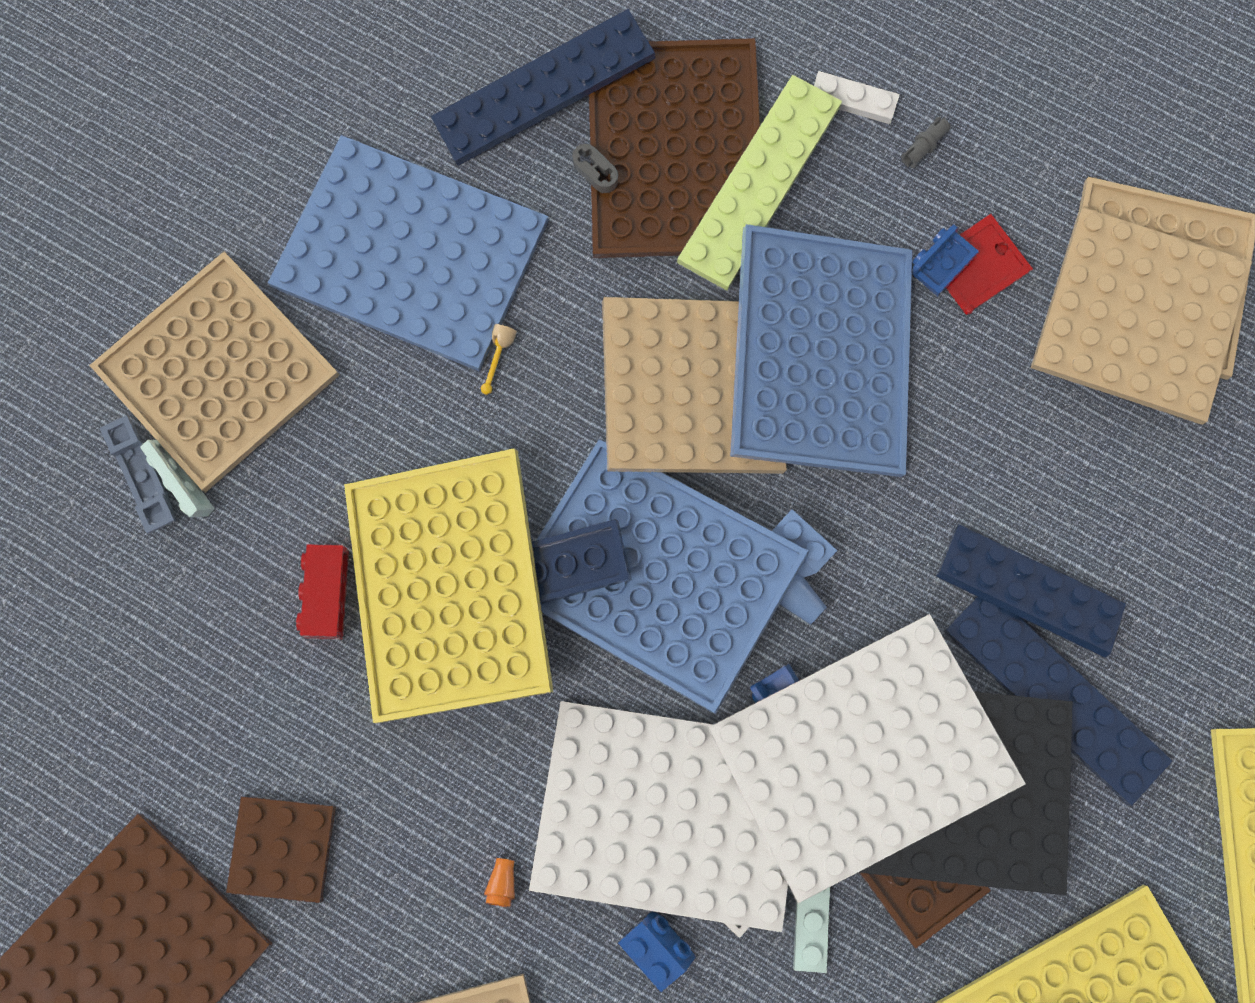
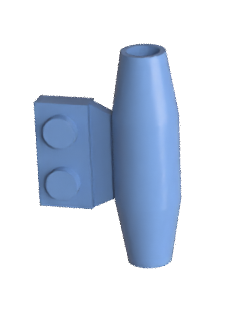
(800, 596)

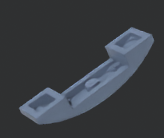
(143, 480)

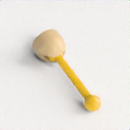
(502, 338)

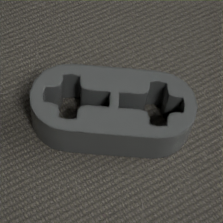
(599, 164)

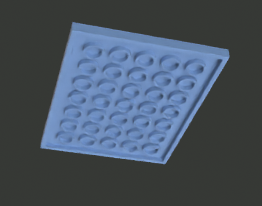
(409, 252)
(822, 352)
(697, 574)

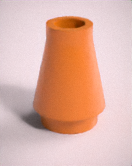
(500, 887)

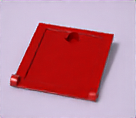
(992, 270)

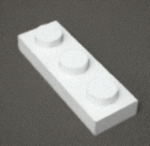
(858, 97)

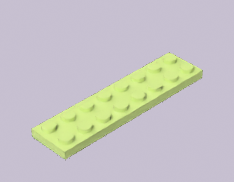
(759, 180)

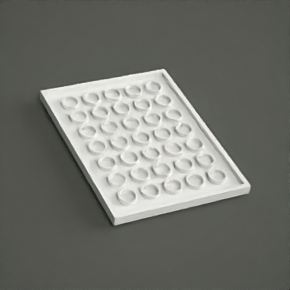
(865, 757)
(652, 822)

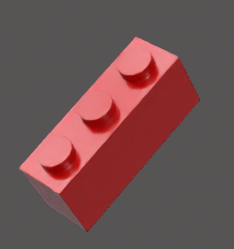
(323, 592)

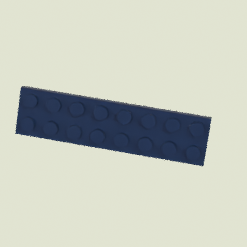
(543, 87)
(1032, 668)

